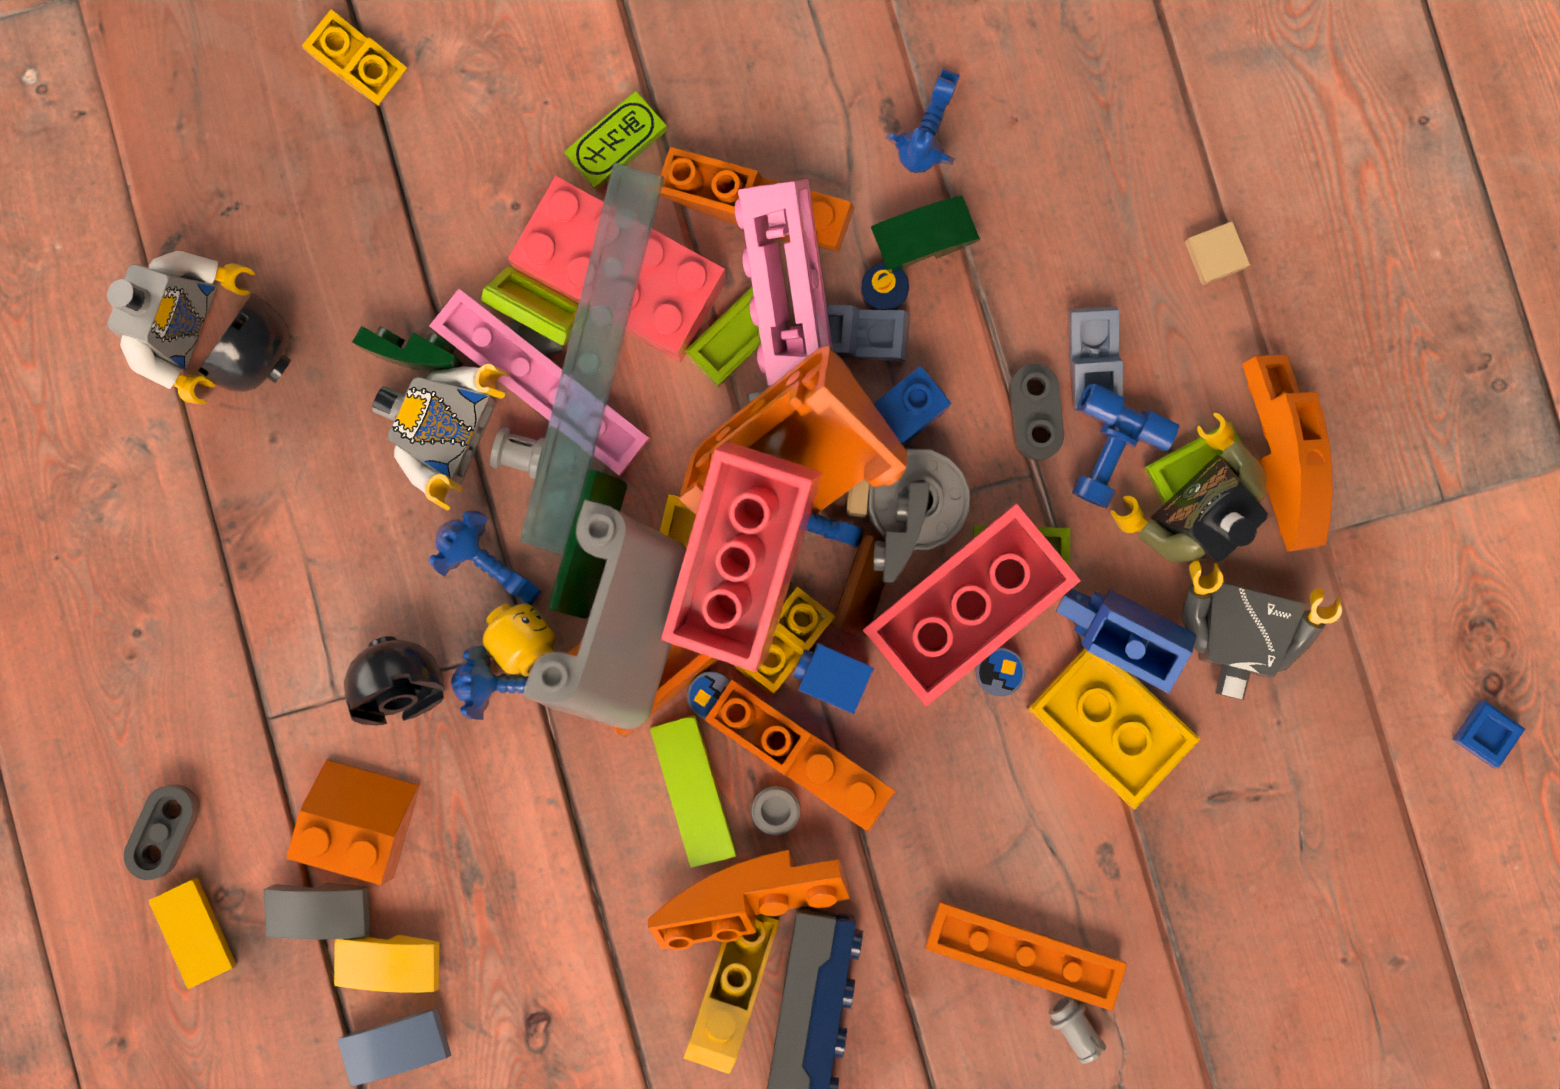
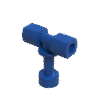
(1123, 428)

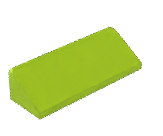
(693, 791)

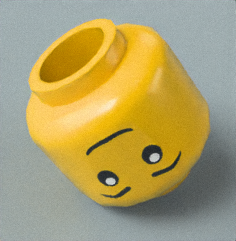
(517, 637)

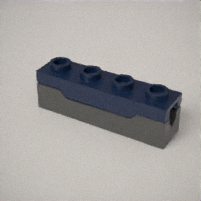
(813, 1000)

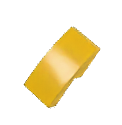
(354, 57)
(797, 629)
(387, 965)

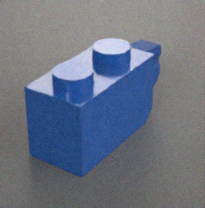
(1129, 636)

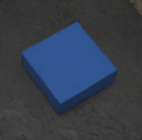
(1488, 734)

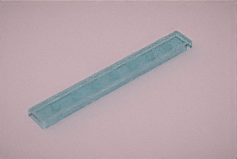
(592, 354)

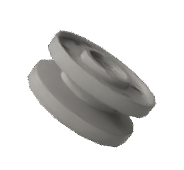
(947, 495)

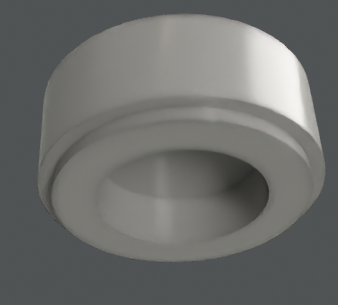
(775, 810)

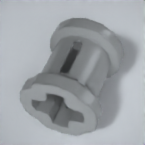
(516, 452)

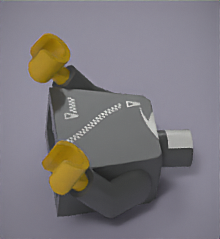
(1249, 628)

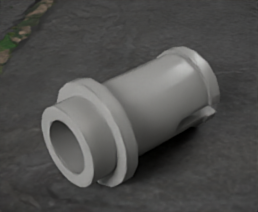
(1076, 1028)

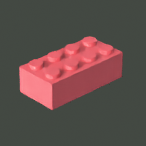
(673, 285)
(741, 555)
(971, 604)

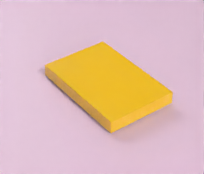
(1113, 726)

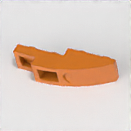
(713, 190)
(1300, 454)
(800, 755)
(727, 901)

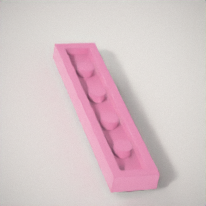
(531, 373)

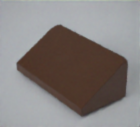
(860, 591)

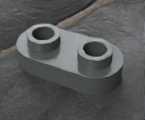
(1036, 411)
(161, 829)

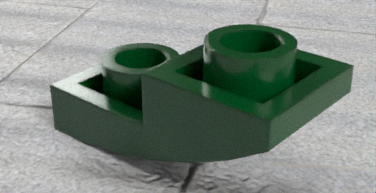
(925, 233)
(417, 354)

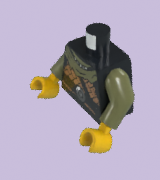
(1211, 510)

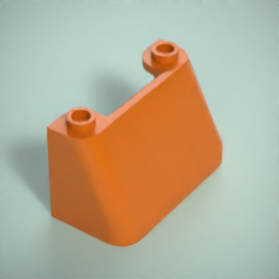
(813, 419)

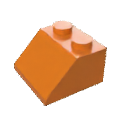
(354, 822)

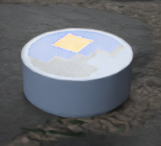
(1000, 673)
(705, 692)

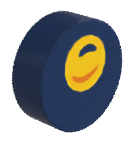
(884, 290)

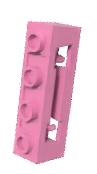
(773, 213)

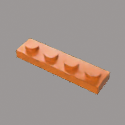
(1025, 955)

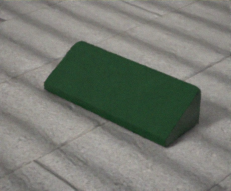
(580, 571)

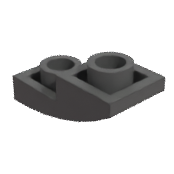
(897, 547)
(318, 912)

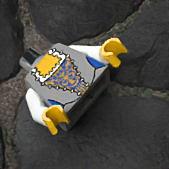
(162, 313)
(440, 425)

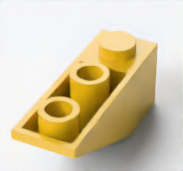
(731, 997)

